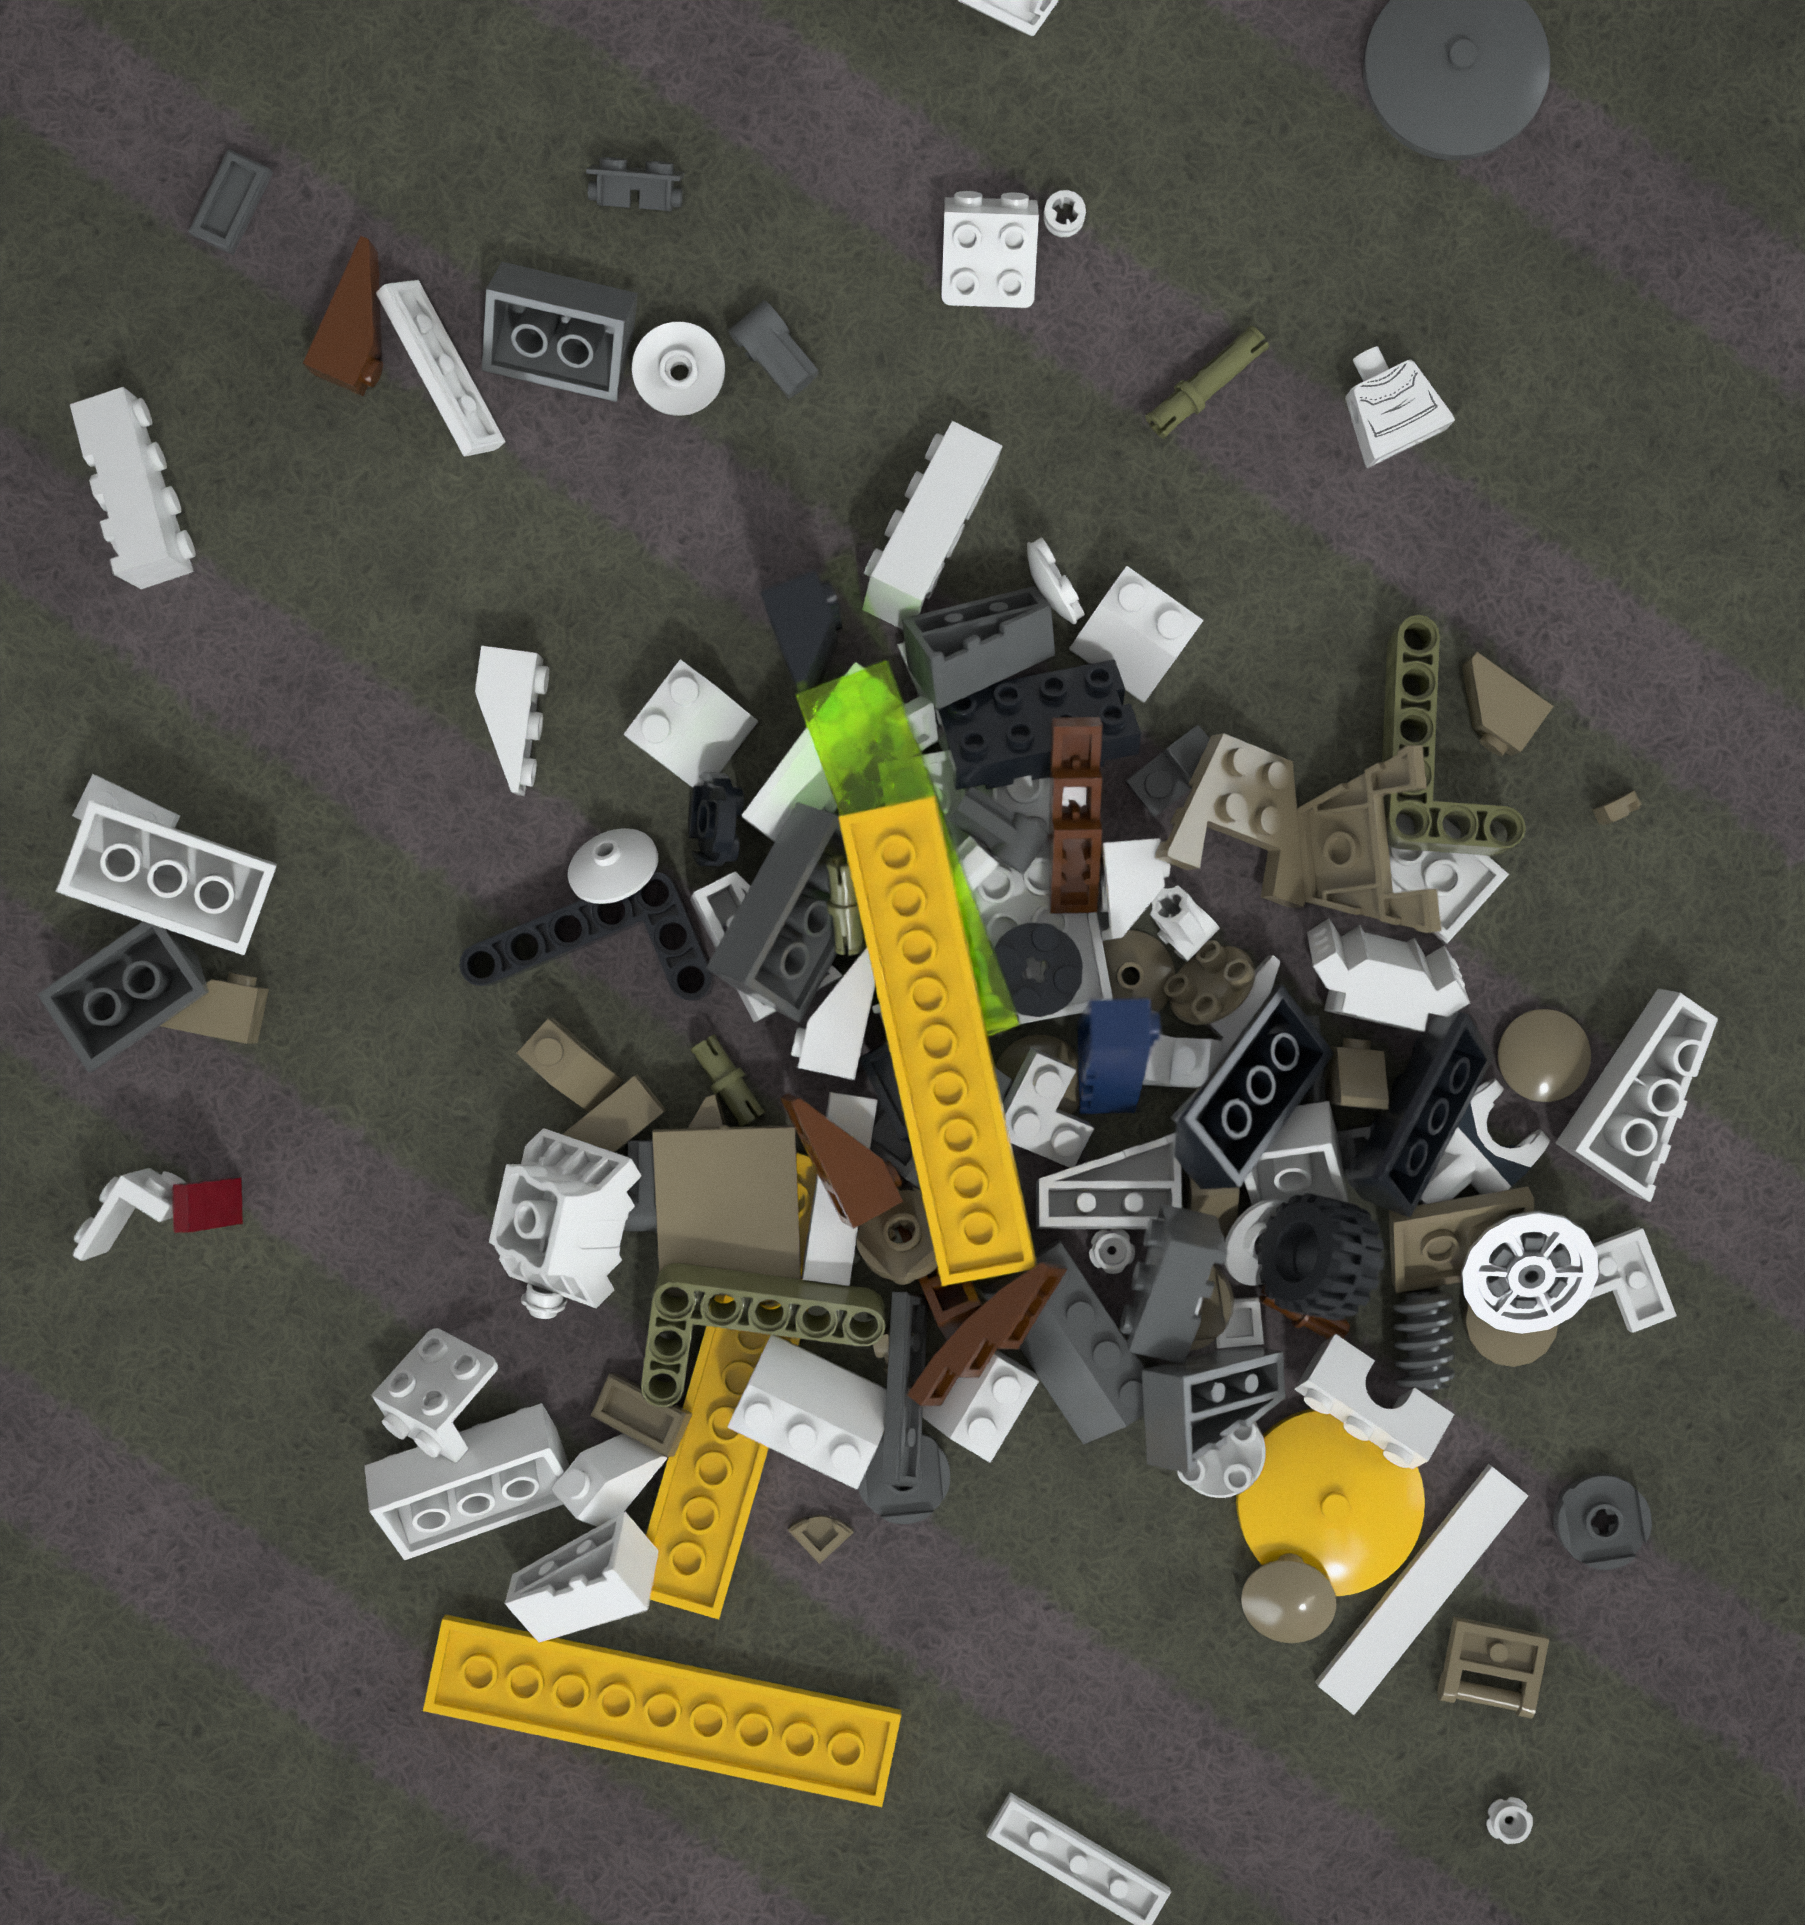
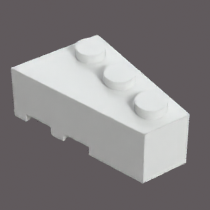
(586, 1581)

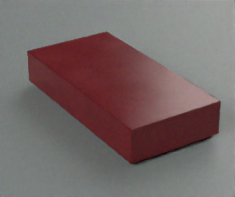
(207, 1204)

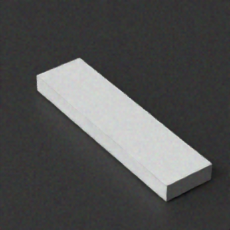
(440, 367)
(830, 1241)
(1078, 1861)

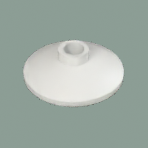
(672, 346)
(613, 866)
(1244, 1241)

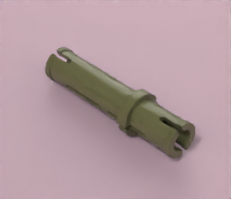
(1192, 394)

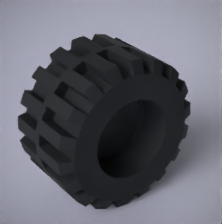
(1320, 1257)

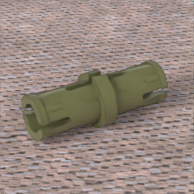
(844, 908)
(727, 1080)

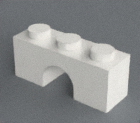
(1337, 1386)

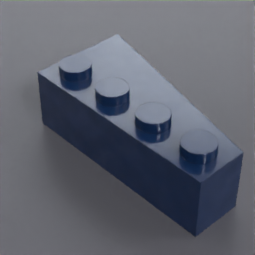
(1114, 1053)

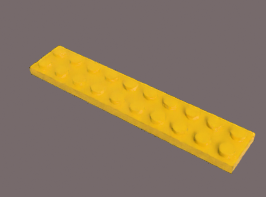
(938, 1040)
(715, 1469)
(662, 1710)

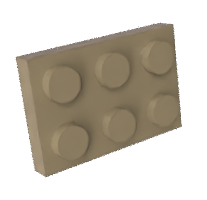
(1437, 1237)

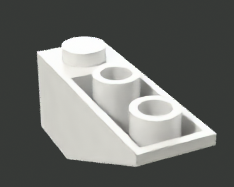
(508, 699)

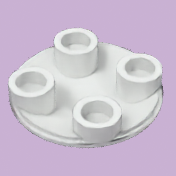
(1050, 583)
(1232, 1467)

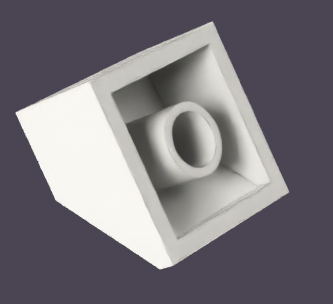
(1138, 630)
(690, 725)
(1127, 884)
(1301, 1159)
(984, 1408)

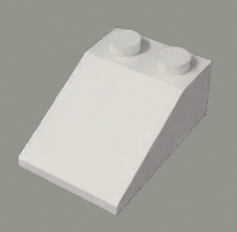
(838, 1026)

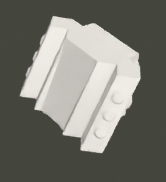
(1385, 978)
(564, 1216)

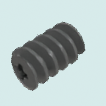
(1425, 1340)

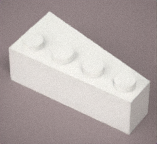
(132, 489)
(930, 524)
(1641, 1093)

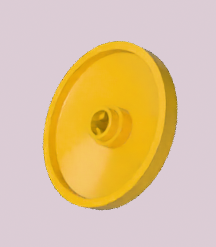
(1331, 1503)

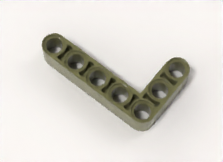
(1422, 713)
(747, 1315)

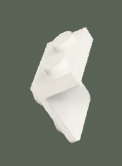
(989, 250)
(138, 1189)
(432, 1390)

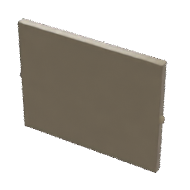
(728, 1199)

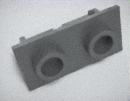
(617, 181)

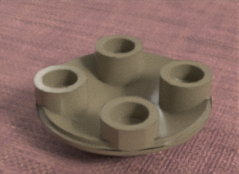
(1211, 984)
(1544, 1055)
(1288, 1600)

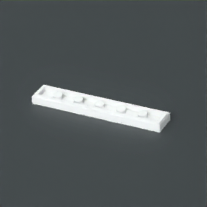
(1421, 1589)

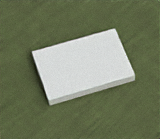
(1460, 879)

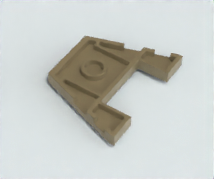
(1248, 798)
(1349, 851)

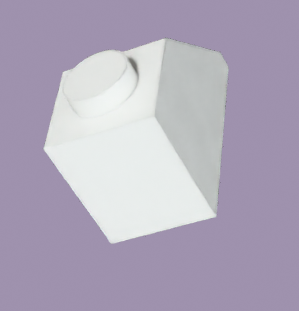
(607, 1478)

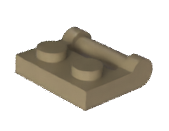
(1498, 1653)

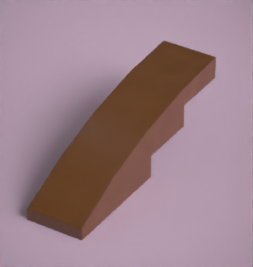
(1075, 815)
(996, 1324)

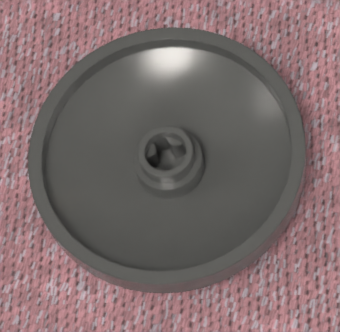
(1456, 73)

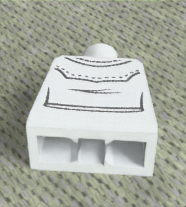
(1393, 407)

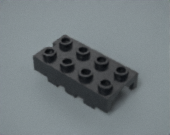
(1008, 725)

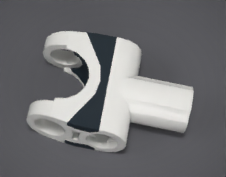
(1478, 1159)

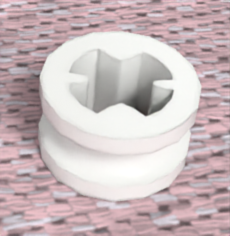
(1050, 214)

